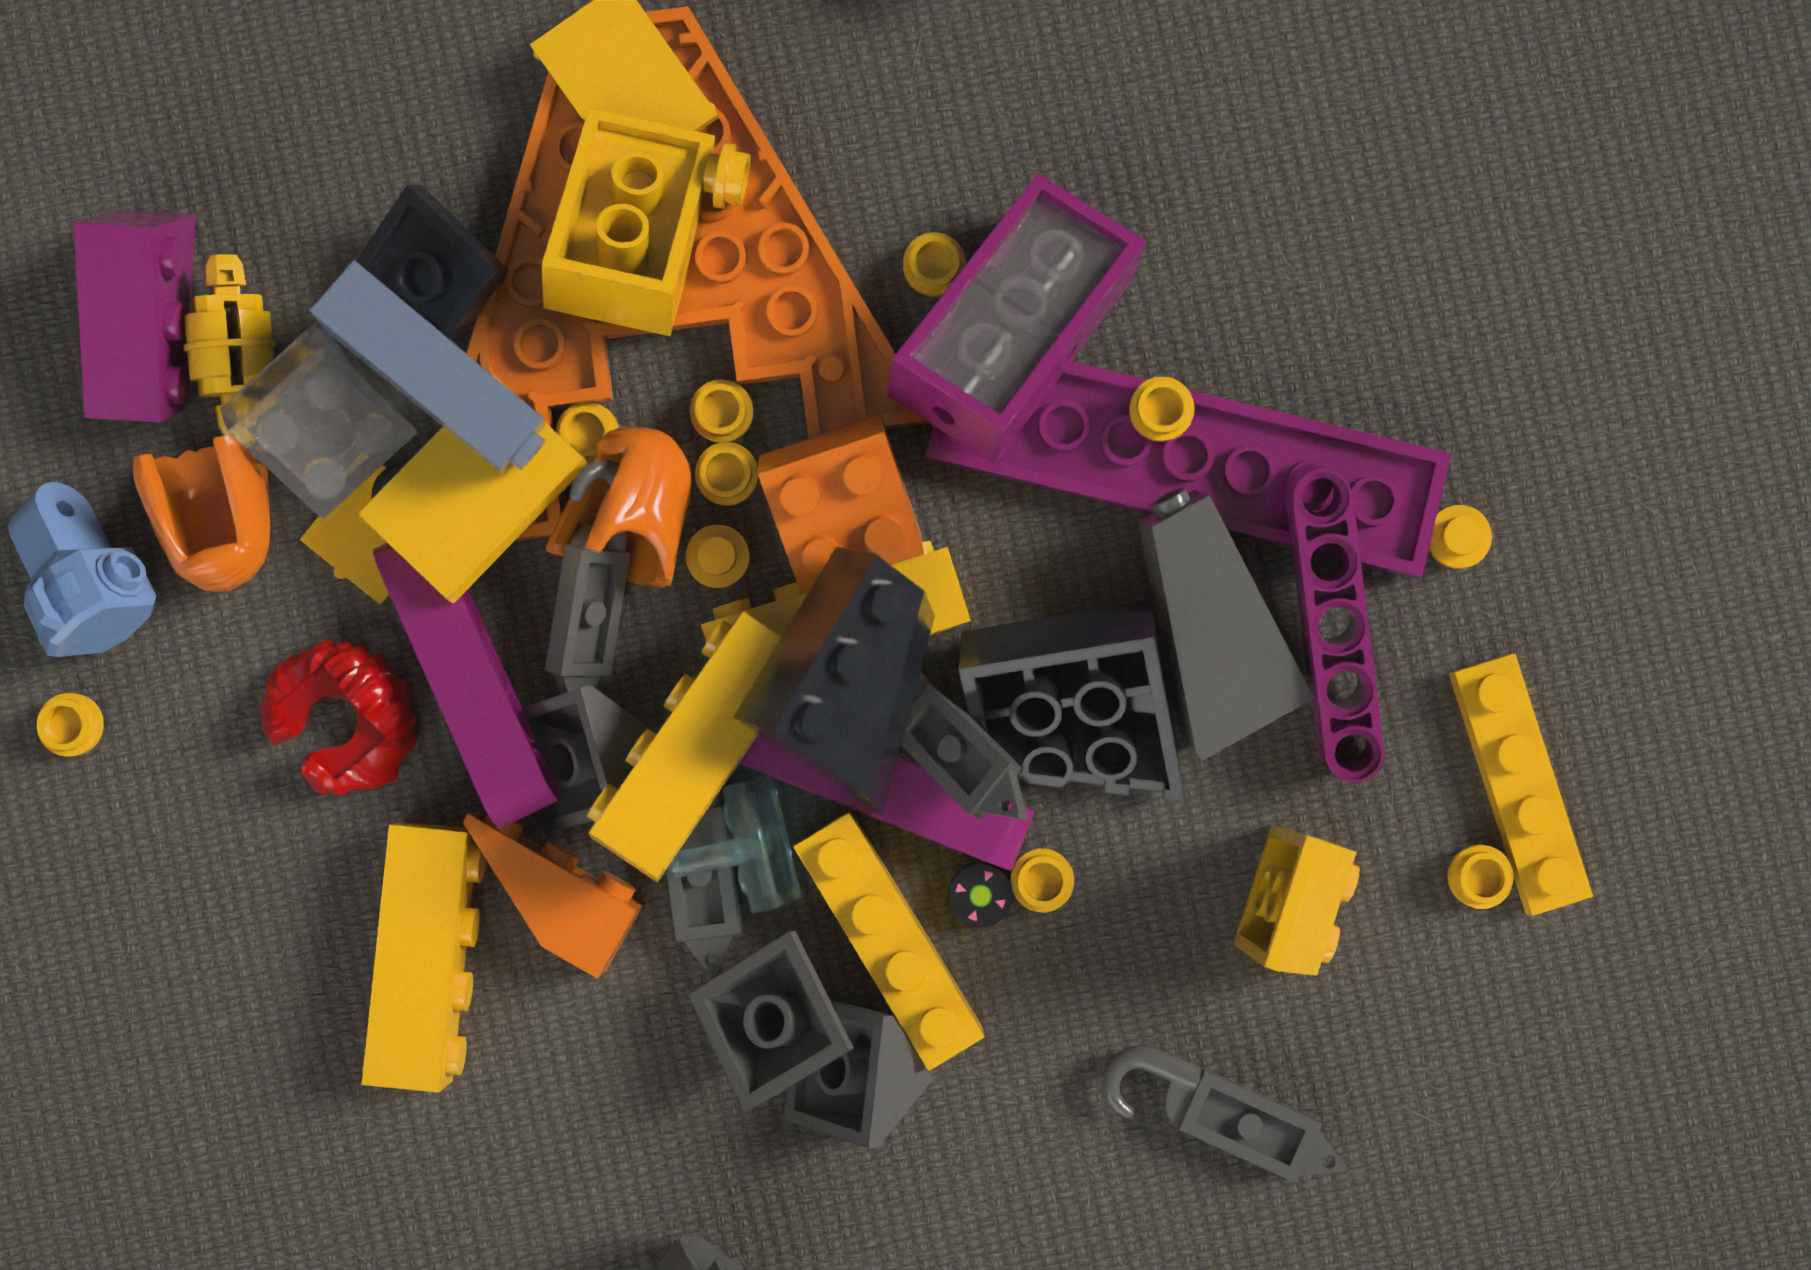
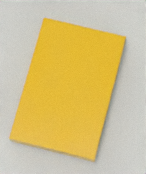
(458, 513)

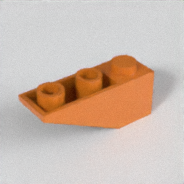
(562, 904)

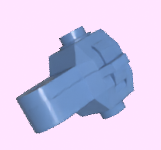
(80, 587)

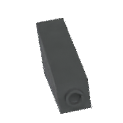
(1216, 632)

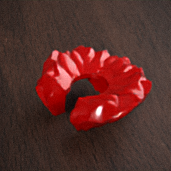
(373, 690)

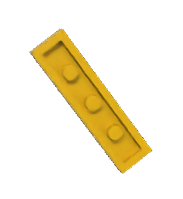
(1520, 784)

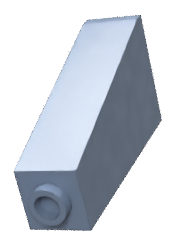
(429, 369)

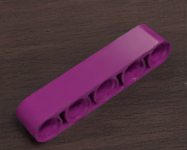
(1350, 650)
(471, 693)
(912, 804)

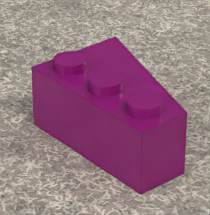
(132, 312)

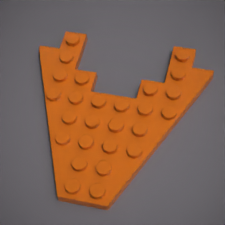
(748, 267)

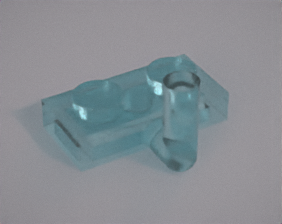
(758, 846)

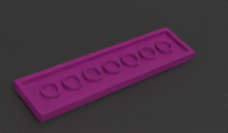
(1234, 452)

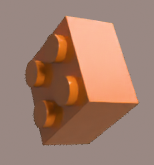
(840, 494)

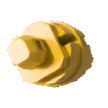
(208, 336)

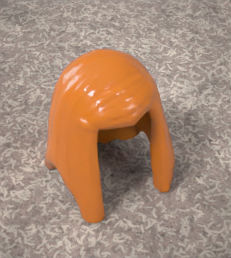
(644, 498)
(208, 512)

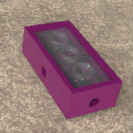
(1014, 318)

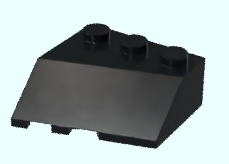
(846, 675)
(1077, 699)

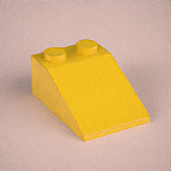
(626, 222)
(1296, 902)

